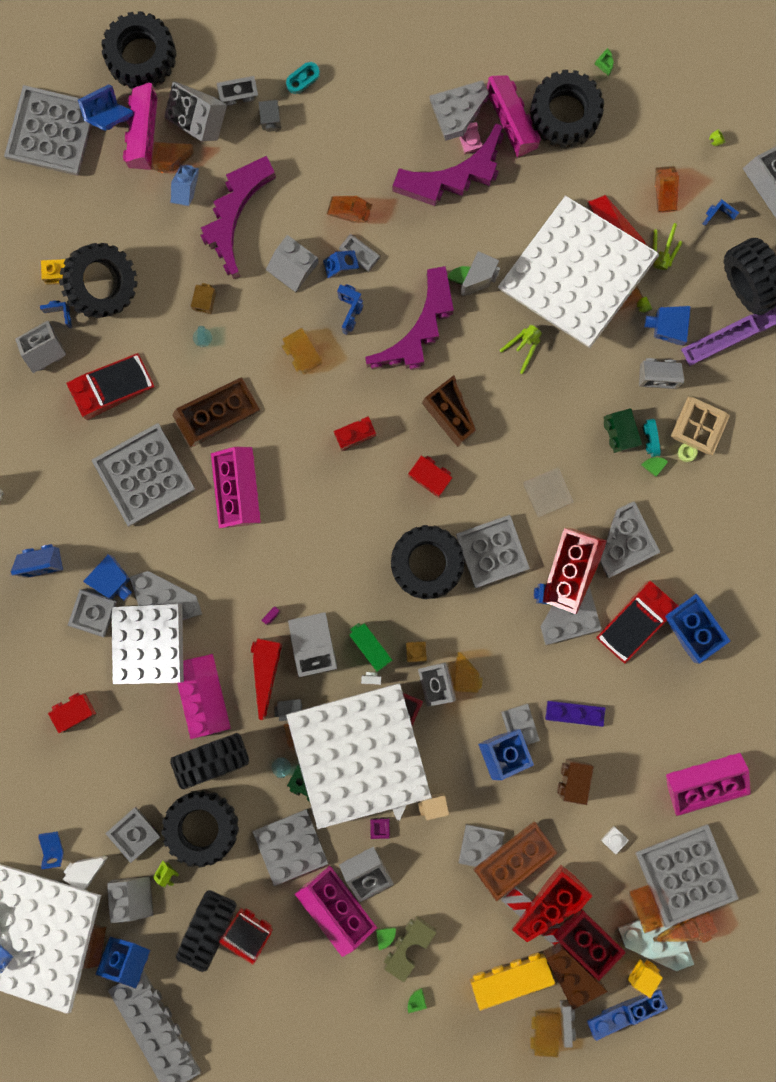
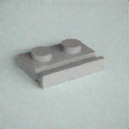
(521, 718)
(567, 1016)

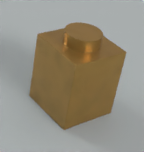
(203, 298)
(416, 651)

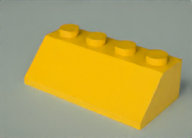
(511, 981)

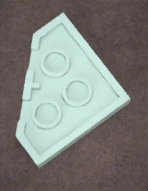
(670, 954)

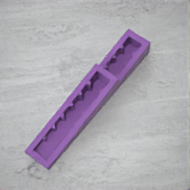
(729, 336)

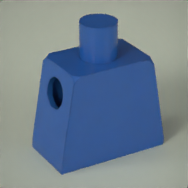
(670, 324)
(109, 579)

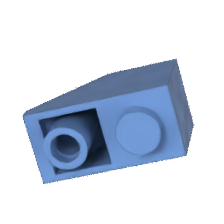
(184, 185)

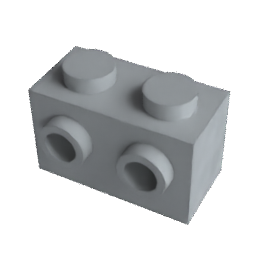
(237, 89)

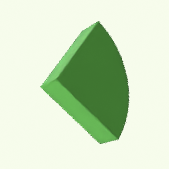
(605, 62)
(459, 274)
(654, 465)
(385, 937)
(416, 1001)

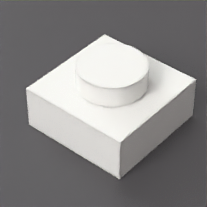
(371, 678)
(614, 840)

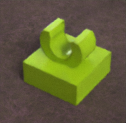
(164, 873)

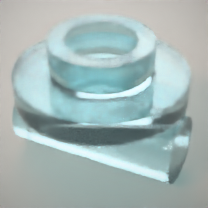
(202, 337)
(281, 767)

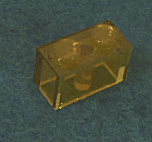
(302, 351)
(546, 1033)

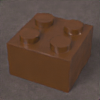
(575, 781)

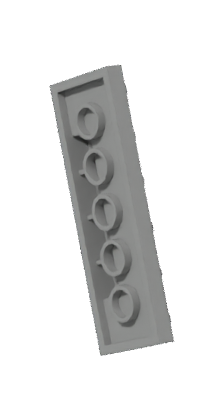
(155, 1031)

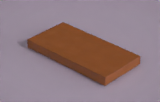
(515, 861)

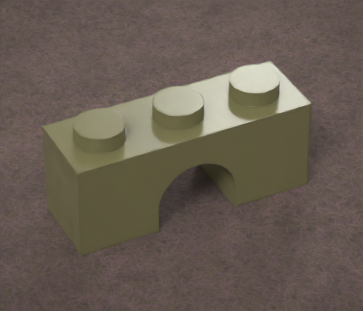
(417, 933)

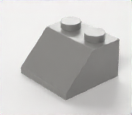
(292, 263)
(481, 274)
(40, 347)
(661, 374)
(437, 684)
(366, 874)
(130, 899)

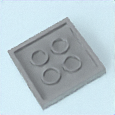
(492, 551)
(290, 847)

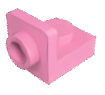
(471, 140)

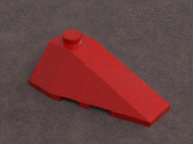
(607, 210)
(556, 900)

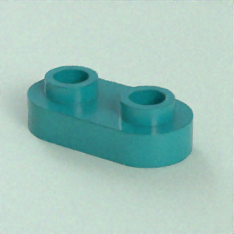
(300, 76)
(653, 444)

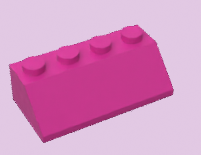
(512, 115)
(141, 127)
(235, 487)
(203, 697)
(708, 784)
(336, 911)

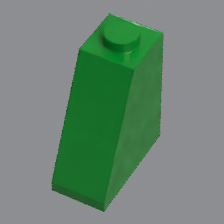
(370, 646)

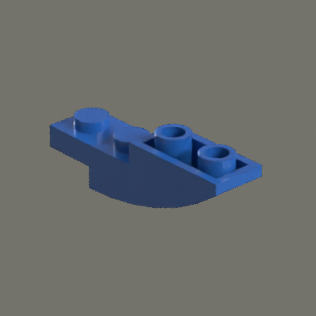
(626, 1013)

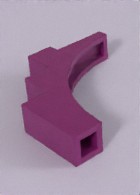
(428, 185)
(242, 186)
(425, 330)

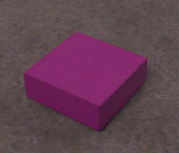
(271, 615)
(380, 828)

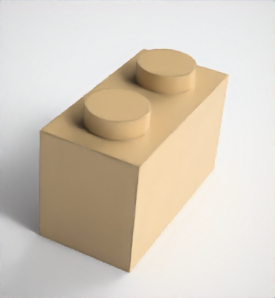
(434, 807)

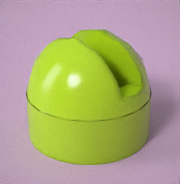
(718, 138)
(644, 305)

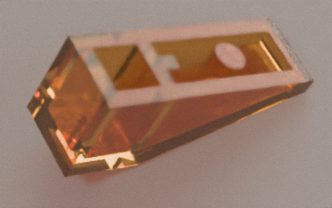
(694, 929)

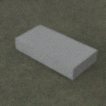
(365, 256)

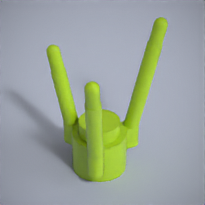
(664, 259)
(530, 336)

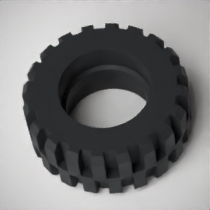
(131, 28)
(567, 85)
(752, 274)
(122, 280)
(433, 536)
(209, 761)
(181, 847)
(206, 931)

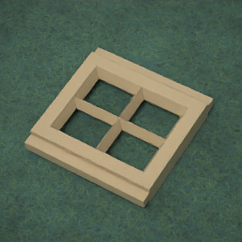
(684, 418)

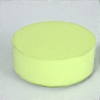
(687, 453)

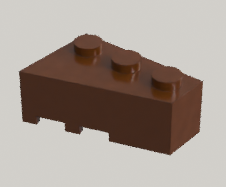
(450, 412)
(573, 977)

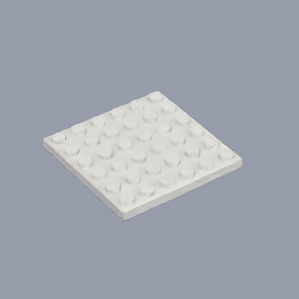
(578, 271)
(358, 756)
(47, 934)

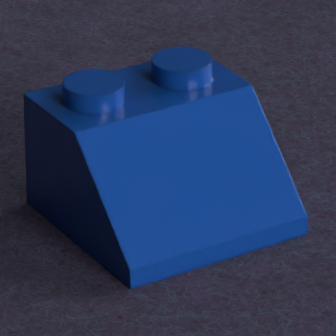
(506, 754)
(123, 962)

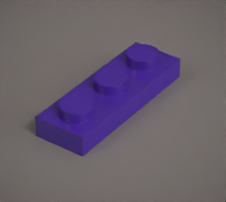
(575, 713)

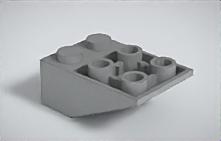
(195, 112)
(312, 644)

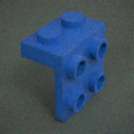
(102, 109)
(349, 295)

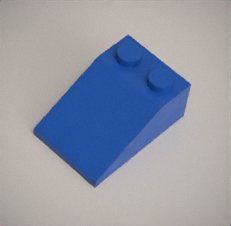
(37, 562)
(697, 629)

